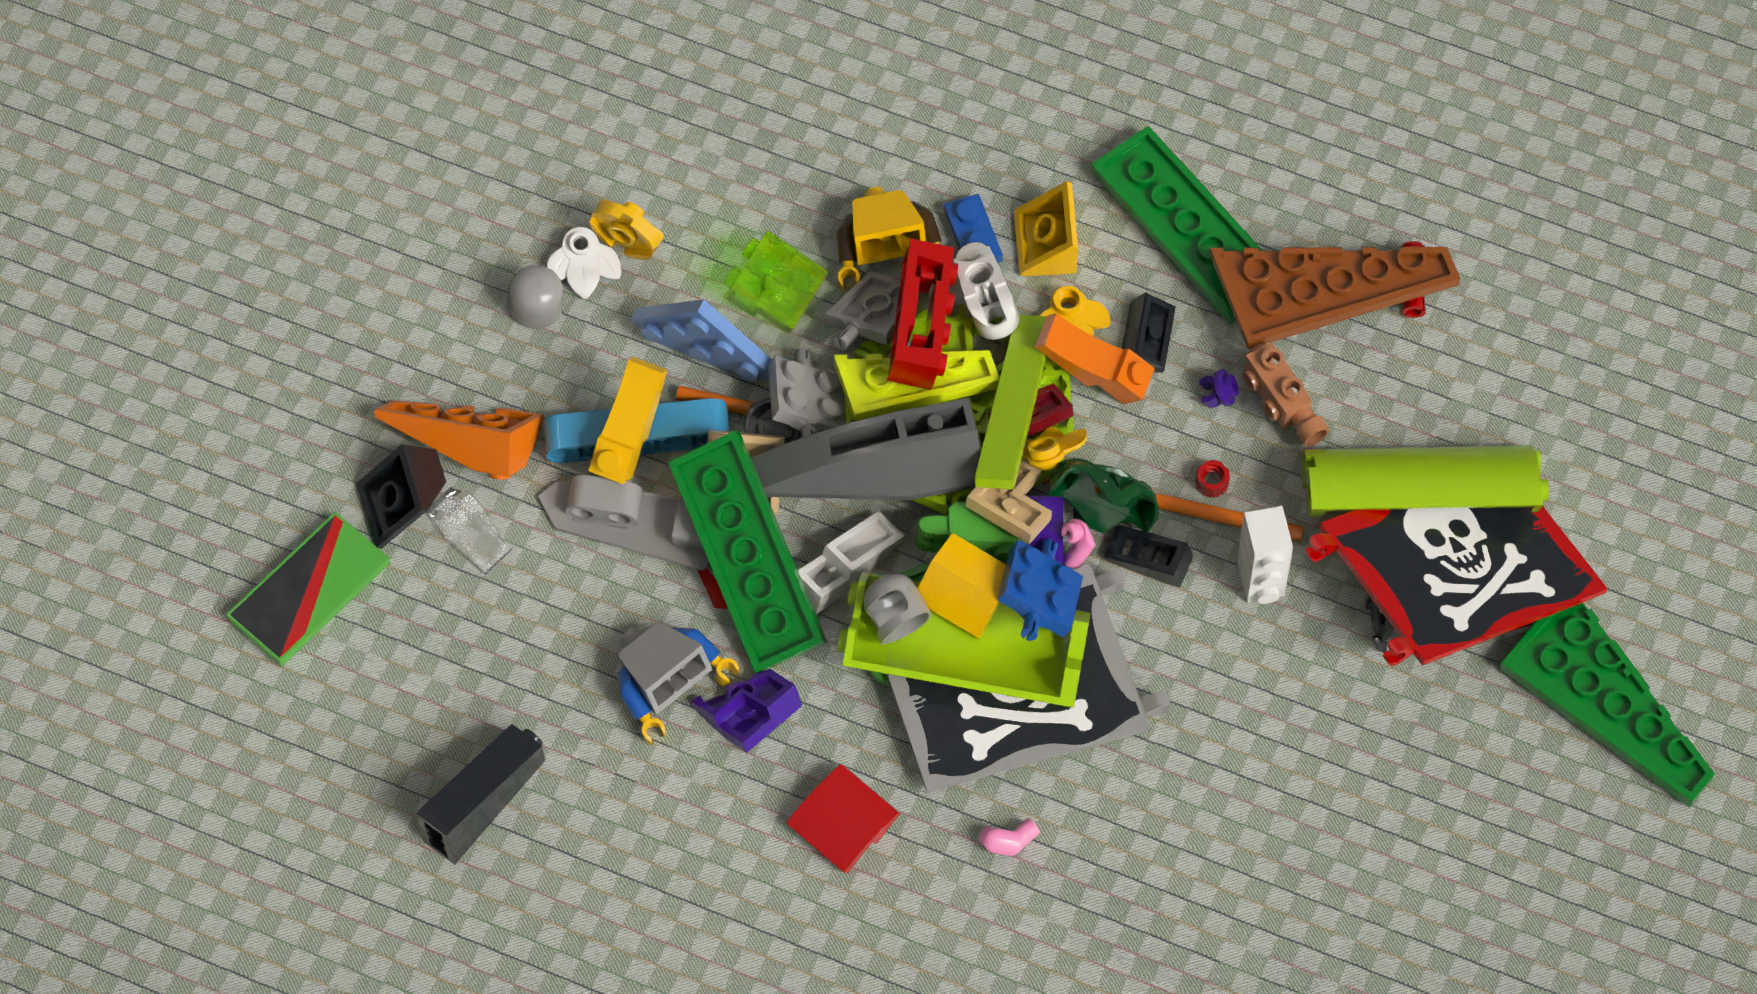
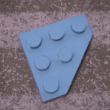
(703, 334)

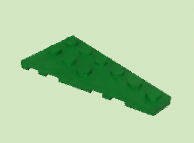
(1598, 688)

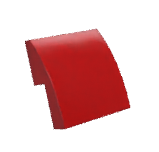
(843, 818)

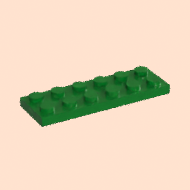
(1173, 210)
(747, 552)

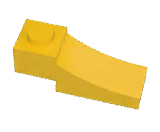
(628, 421)

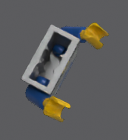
(663, 667)

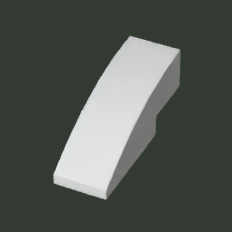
(847, 557)

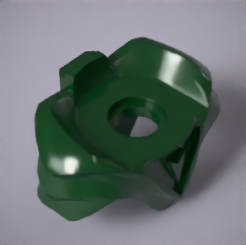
(1120, 497)

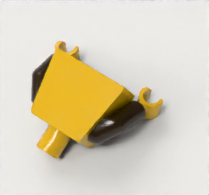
(881, 229)

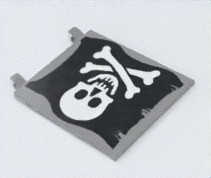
(978, 733)

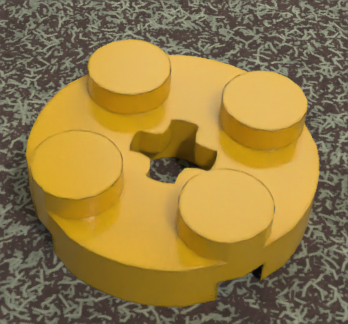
(626, 227)

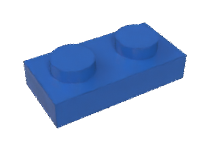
(971, 224)

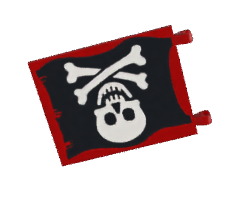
(1458, 572)

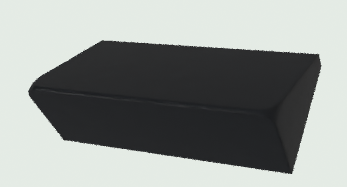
(1149, 329)

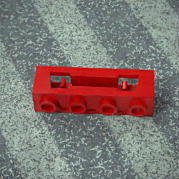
(922, 360)

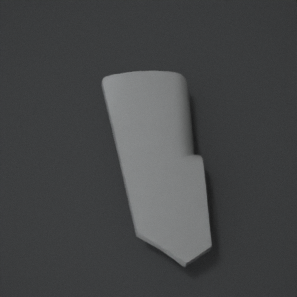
(625, 518)

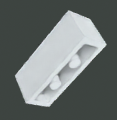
(1264, 555)

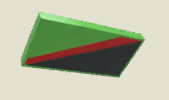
(308, 589)

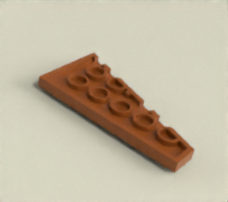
(1317, 286)

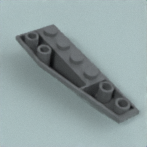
(879, 457)

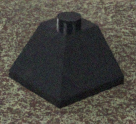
(400, 490)

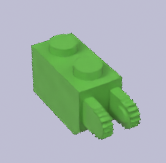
(969, 526)

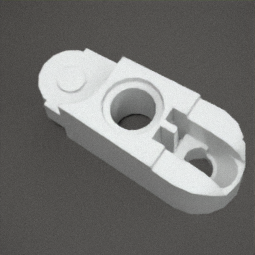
(986, 291)

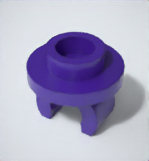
(1224, 390)

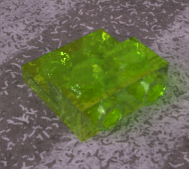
(774, 281)

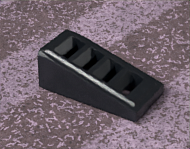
(1159, 571)

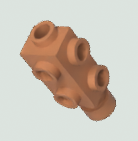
(1280, 402)

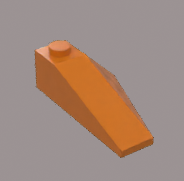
(481, 442)

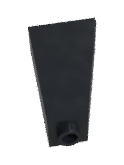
(480, 792)

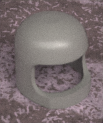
(535, 297)
(895, 607)

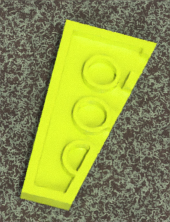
(872, 395)

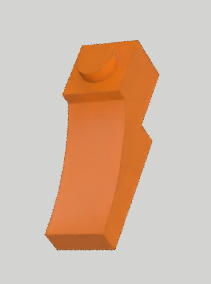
(1094, 361)

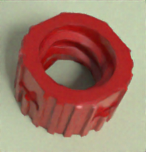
(1210, 490)

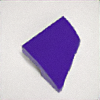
(750, 708)

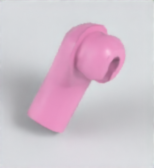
(1081, 542)
(1006, 841)

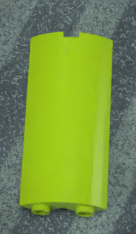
(1423, 478)
(947, 655)

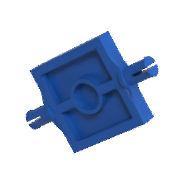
(1040, 589)

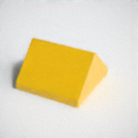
(1047, 233)
(963, 585)

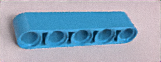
(674, 428)

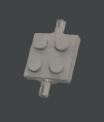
(869, 310)
(805, 395)

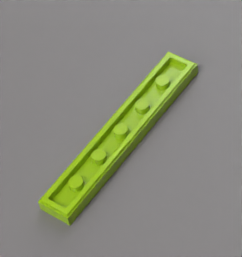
(1012, 407)

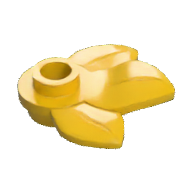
(1085, 314)
(1051, 447)

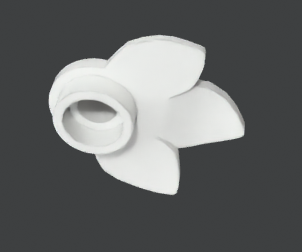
(584, 266)

